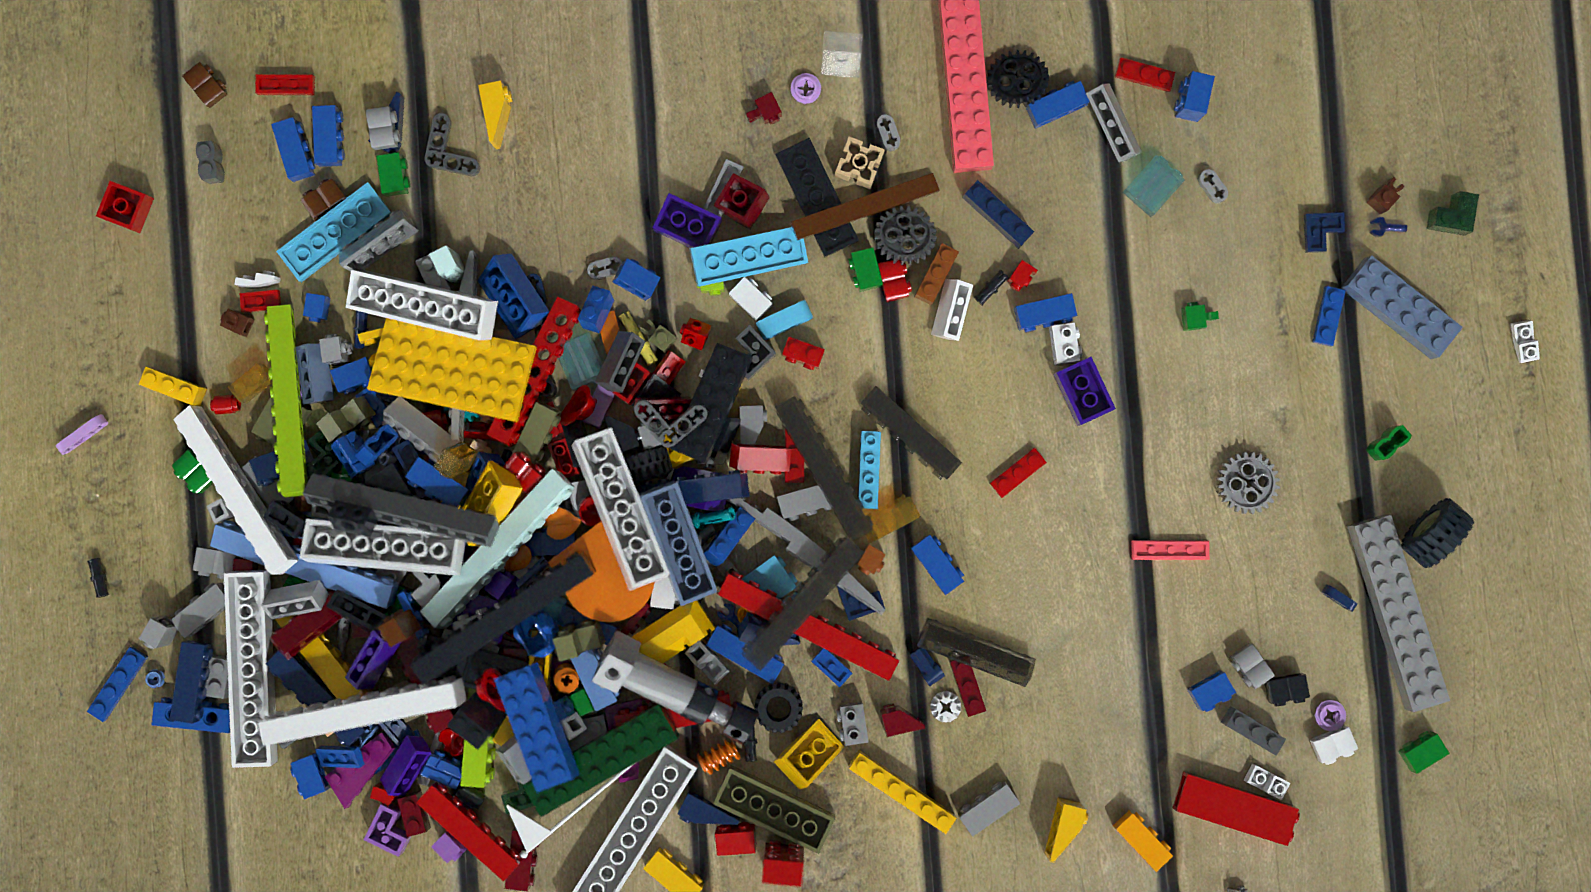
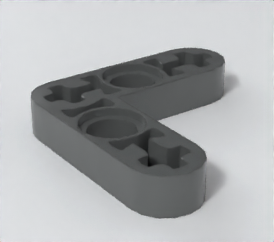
(440, 150)
(665, 428)

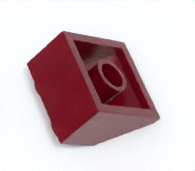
(742, 200)
(899, 721)

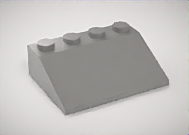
(377, 242)

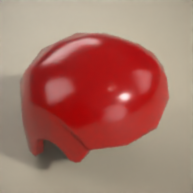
(588, 511)
(452, 742)

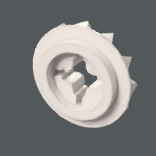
(945, 697)

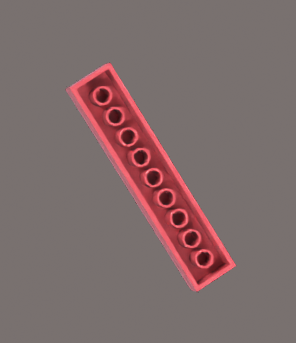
(966, 85)

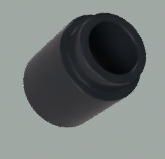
(470, 796)

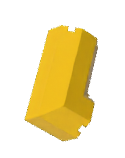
(673, 631)

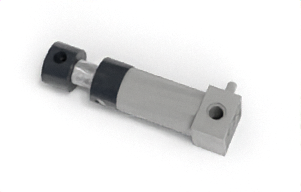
(690, 698)

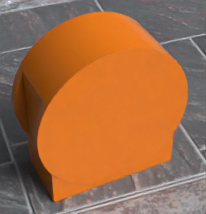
(604, 594)

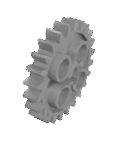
(1257, 469)

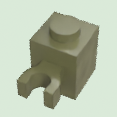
(660, 337)

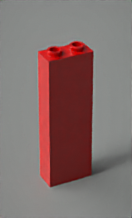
(1236, 808)

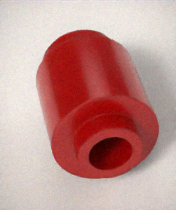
(225, 404)

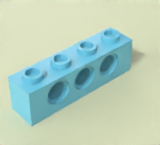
(869, 469)

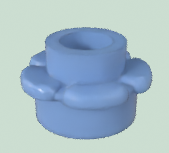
(150, 678)

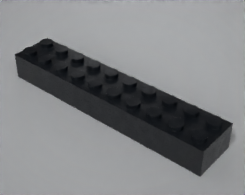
(499, 620)

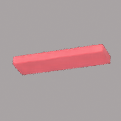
(1170, 550)

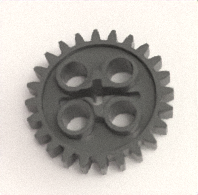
(905, 235)

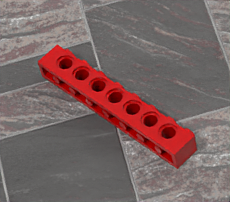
(559, 310)

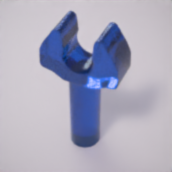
(1386, 227)
(731, 616)

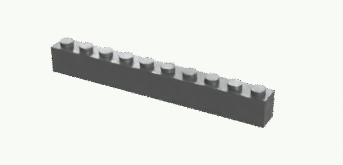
(405, 510)

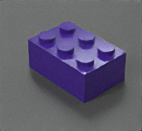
(686, 222)
(1084, 391)

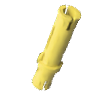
(631, 326)

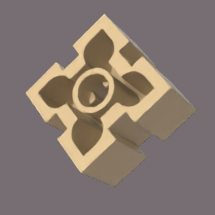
(854, 152)

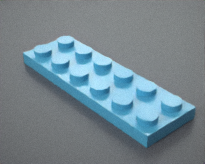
(333, 231)
(747, 256)

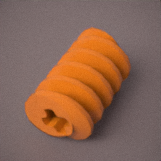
(572, 681)
(719, 756)

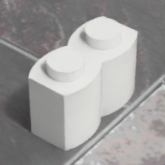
(1333, 745)

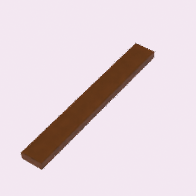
(864, 206)

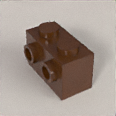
(399, 627)

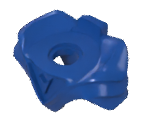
(542, 643)

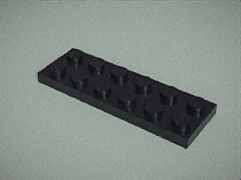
(814, 192)
(717, 393)

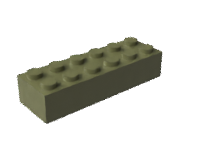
(774, 809)

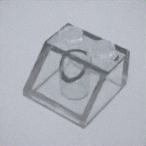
(841, 54)

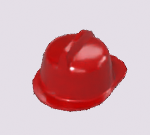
(579, 407)
(487, 688)

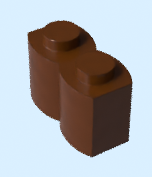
(204, 84)
(323, 198)

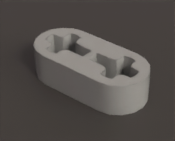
(892, 131)
(1217, 184)
(603, 264)

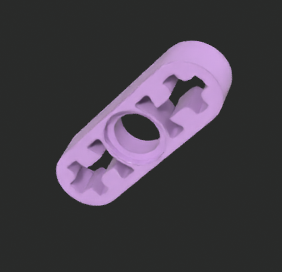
(81, 434)

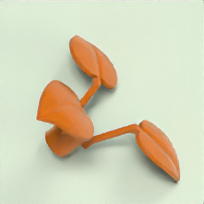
(560, 526)

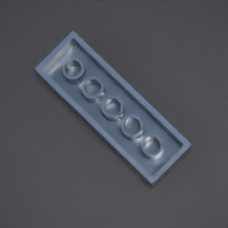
(1401, 307)
(678, 542)

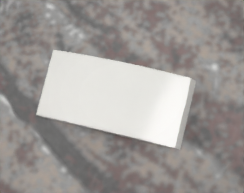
(260, 280)
(1524, 342)
(1266, 781)

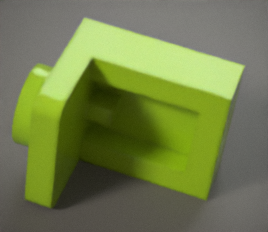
(713, 289)

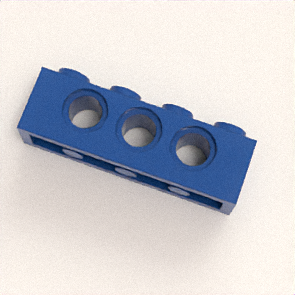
(162, 712)

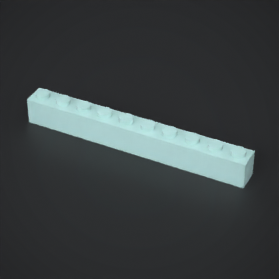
(488, 560)

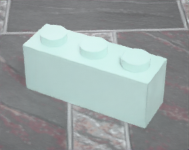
(448, 264)

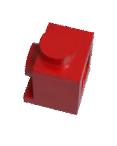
(1021, 275)

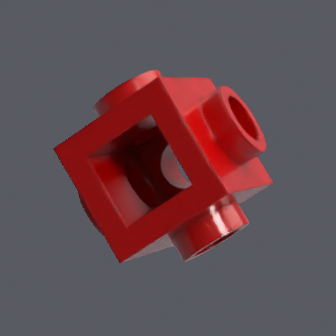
(695, 333)

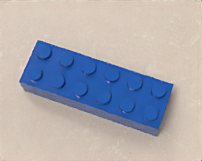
(537, 727)

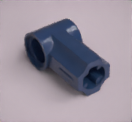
(929, 669)

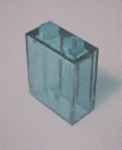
(1154, 185)
(581, 361)

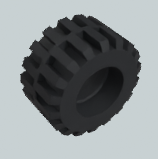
(649, 464)
(778, 724)

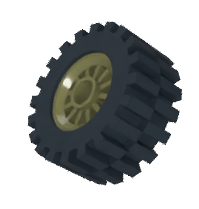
(1437, 533)

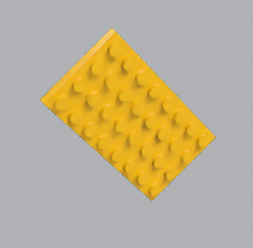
(452, 370)

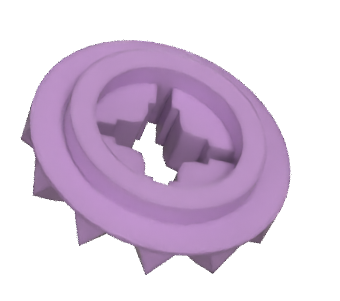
(799, 82)
(1338, 717)

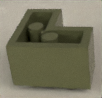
(346, 420)
(578, 638)

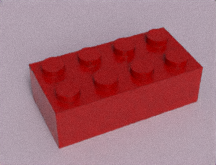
(783, 864)

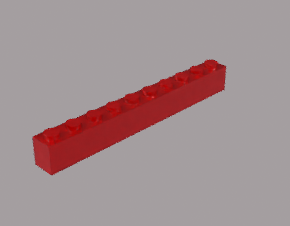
(813, 629)

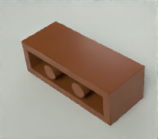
(936, 274)

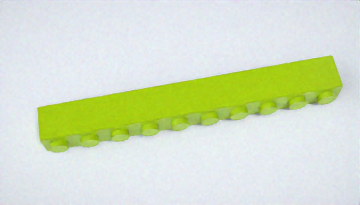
(287, 400)

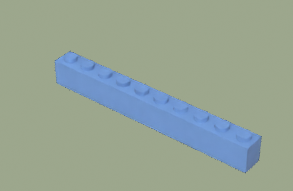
(347, 579)

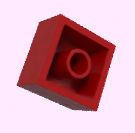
(124, 207)

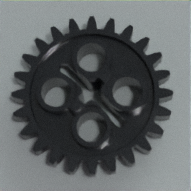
(1017, 78)

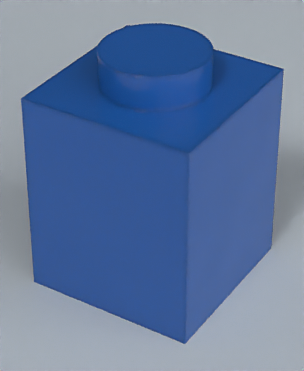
(316, 307)

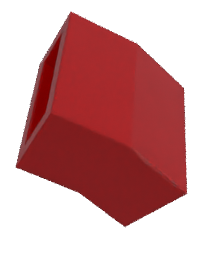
(379, 793)

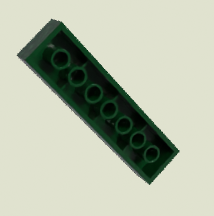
(608, 756)

